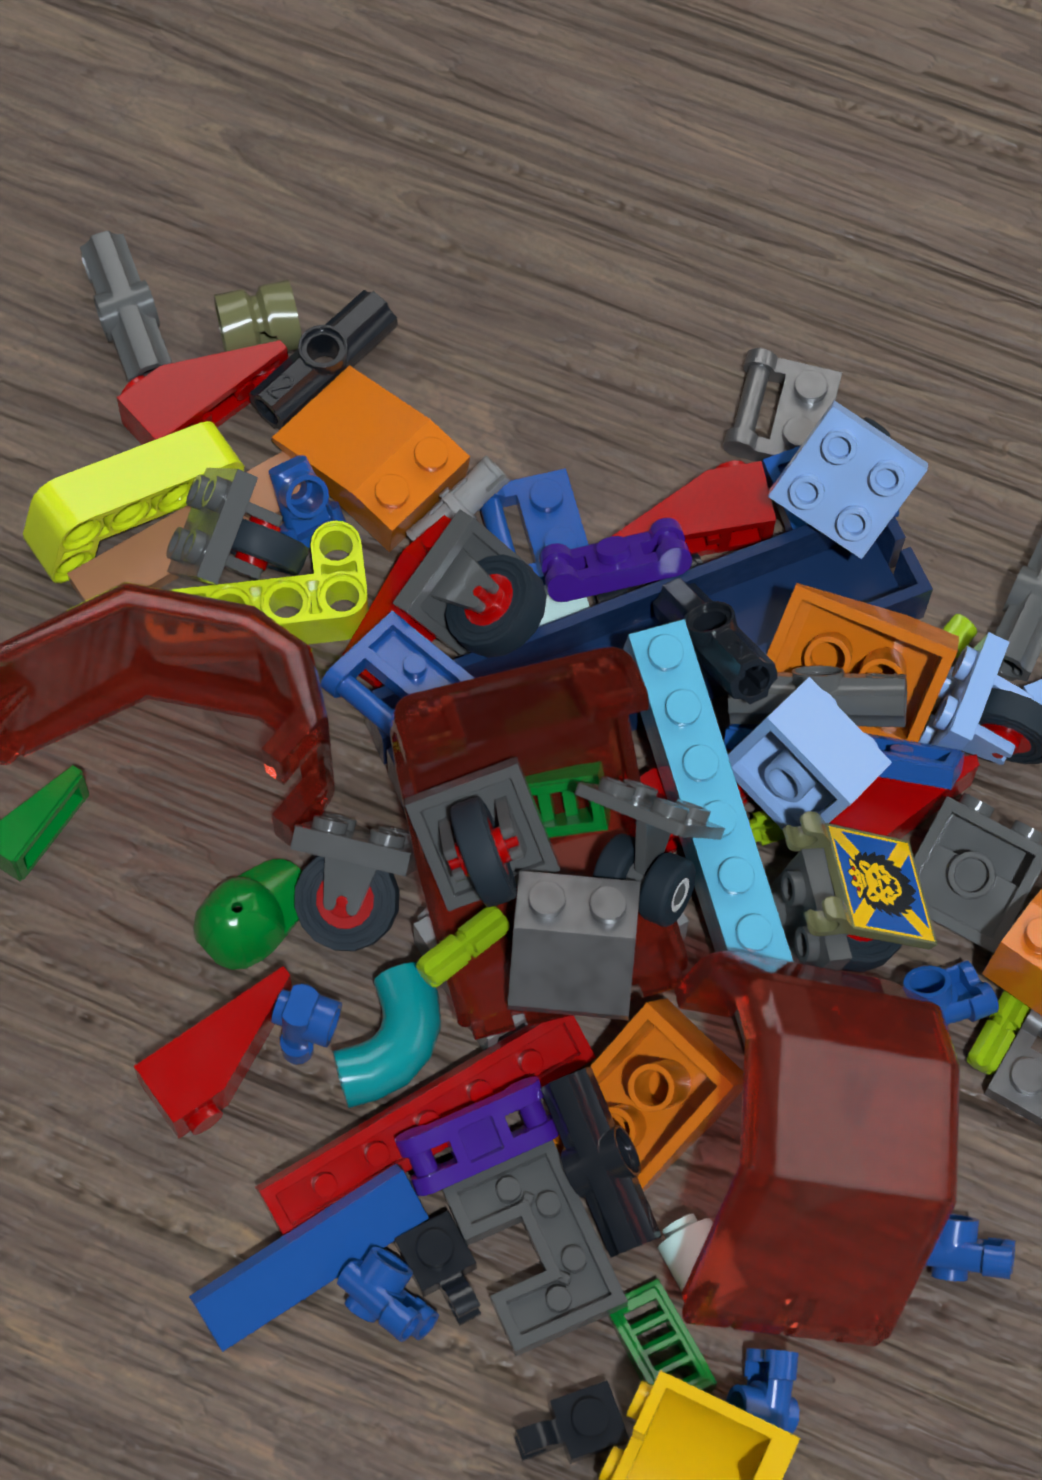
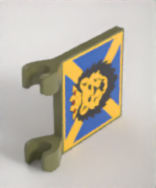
(872, 884)

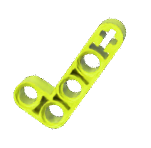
(118, 494)
(310, 592)

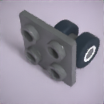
(663, 877)

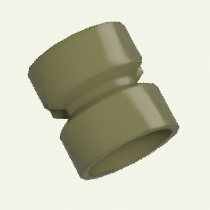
(259, 317)

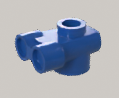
(306, 508)
(955, 990)
(305, 1021)
(962, 1251)
(379, 1293)
(769, 1387)

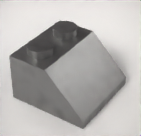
(573, 945)

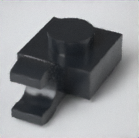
(440, 1262)
(581, 1424)

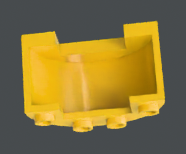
(696, 1437)

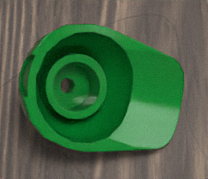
(265, 919)

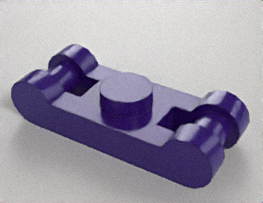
(615, 562)
(477, 1137)

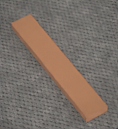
(144, 557)

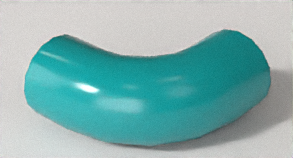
(401, 1044)

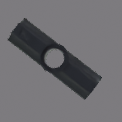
(345, 338)
(718, 642)
(600, 1161)

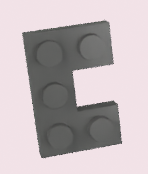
(577, 1275)

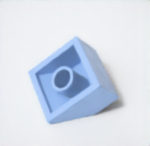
(806, 758)

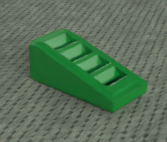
(565, 780)
(38, 821)
(689, 1352)

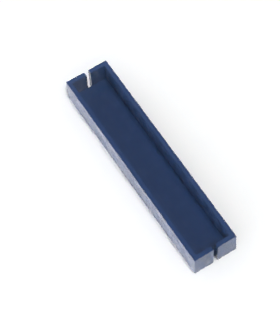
(751, 580)

